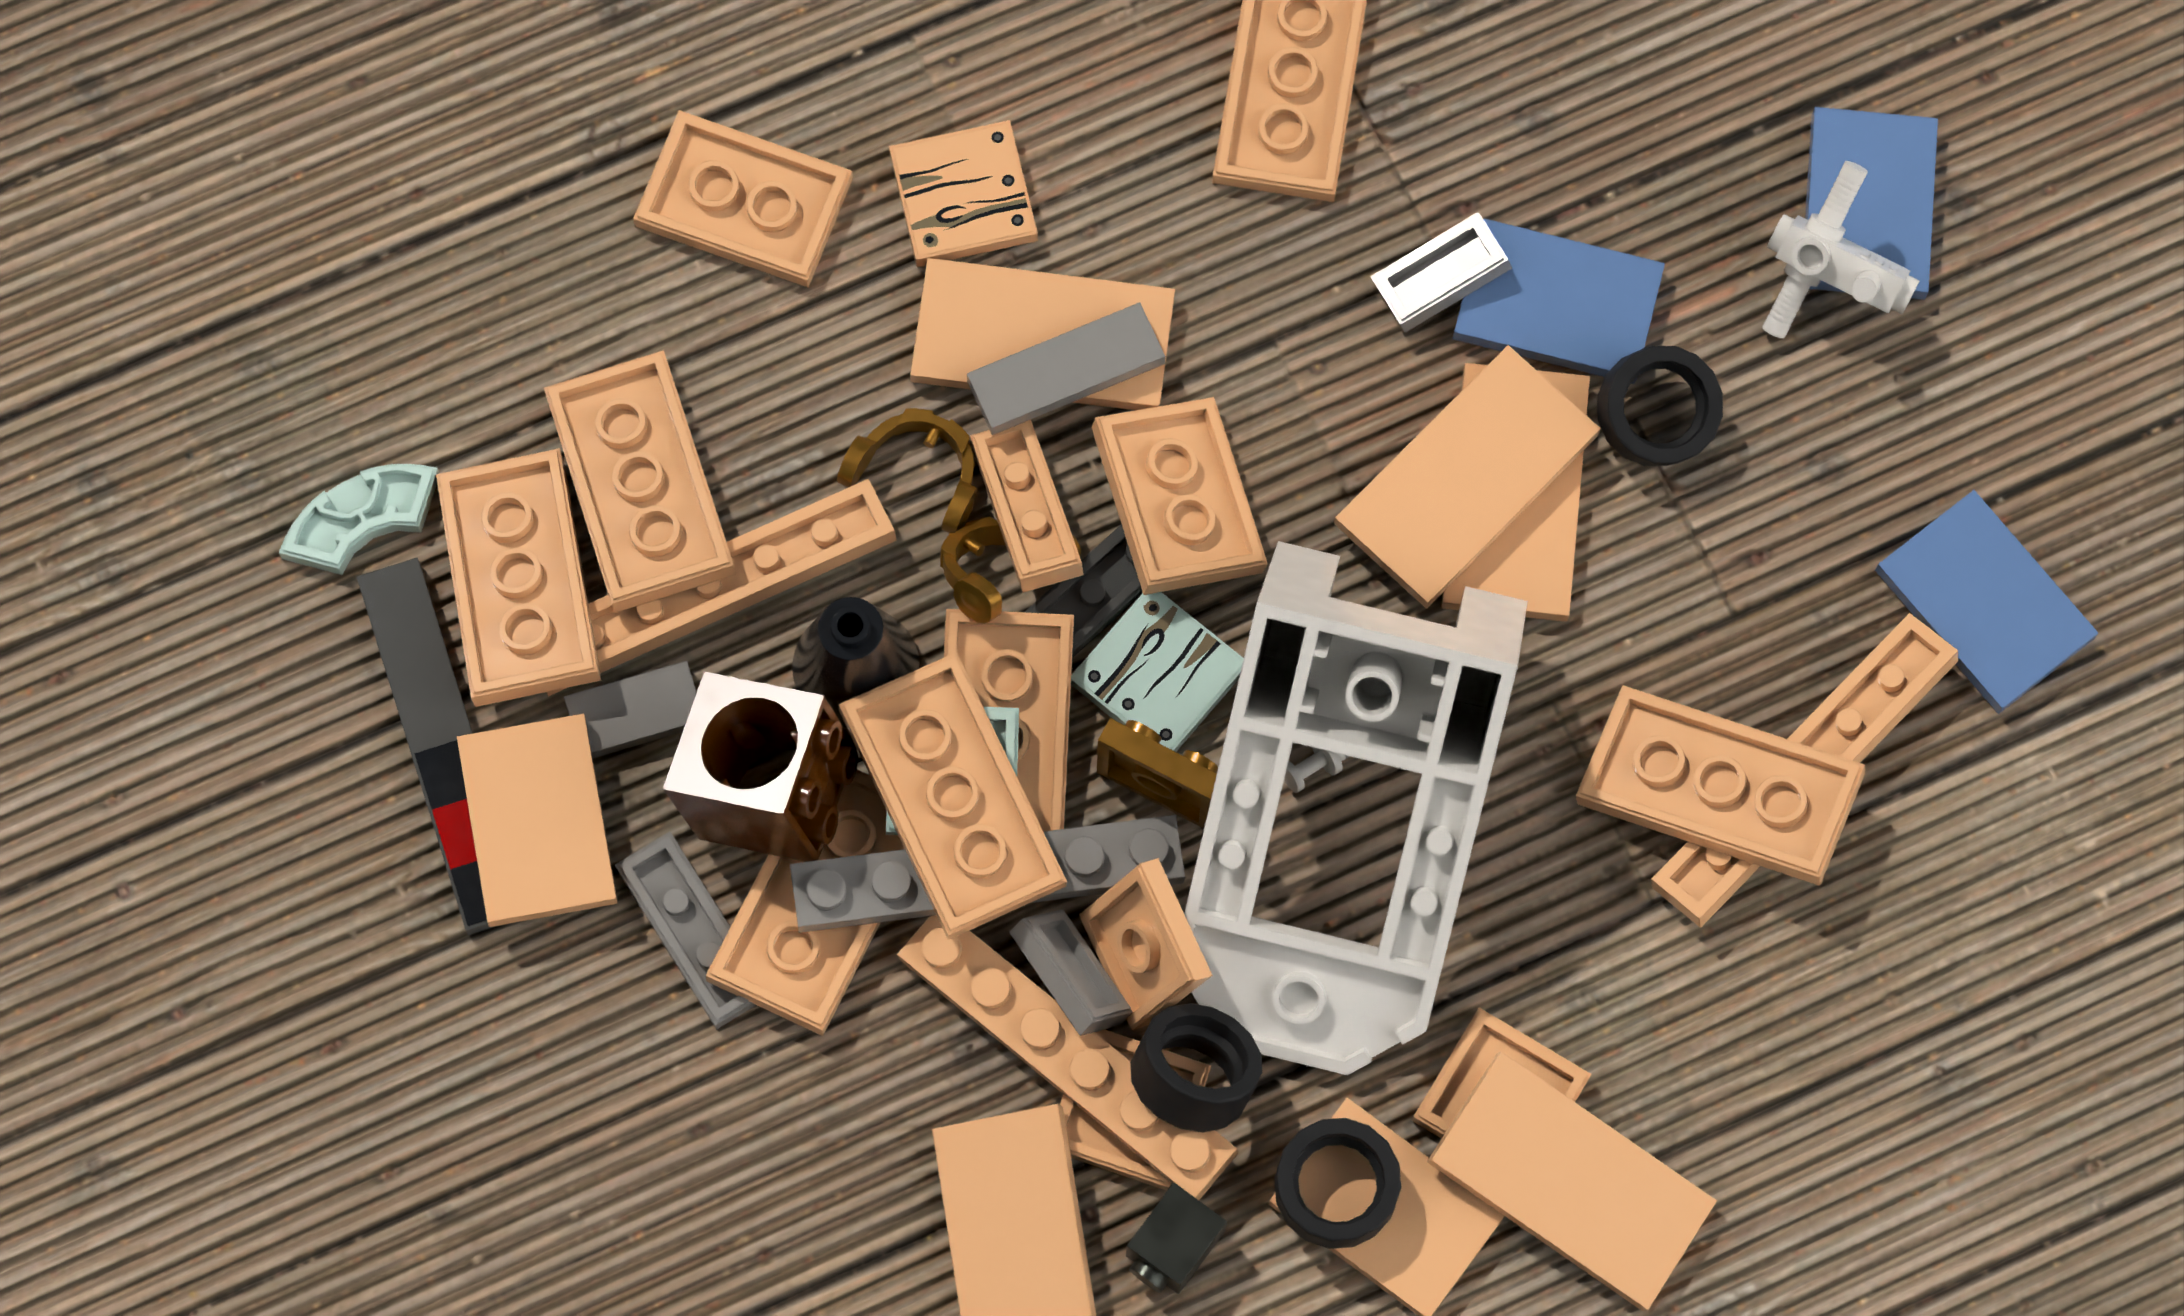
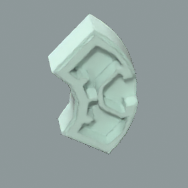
(356, 512)

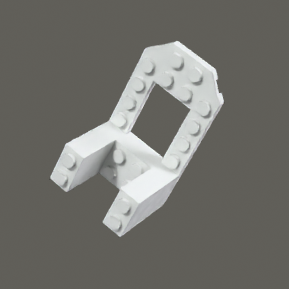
(1378, 693)

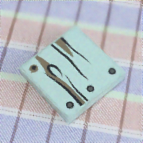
(1159, 670)

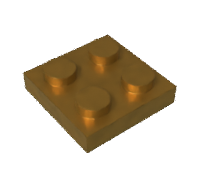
(1138, 762)

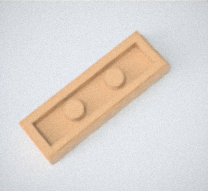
(1027, 506)

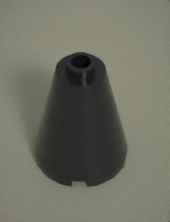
(852, 652)

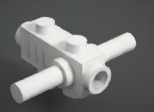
(1819, 252)

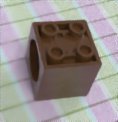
(733, 728)

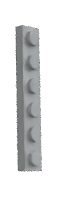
(888, 889)

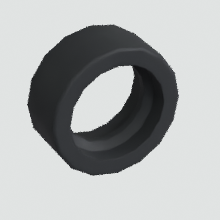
(1707, 406)
(1176, 1098)
(1352, 1135)

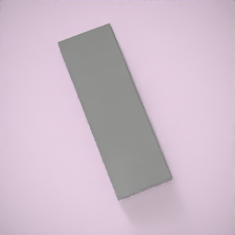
(1066, 368)
(683, 920)

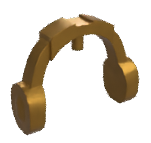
(918, 420)
(972, 592)

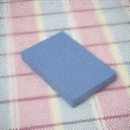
(1897, 196)
(1562, 302)
(1987, 601)

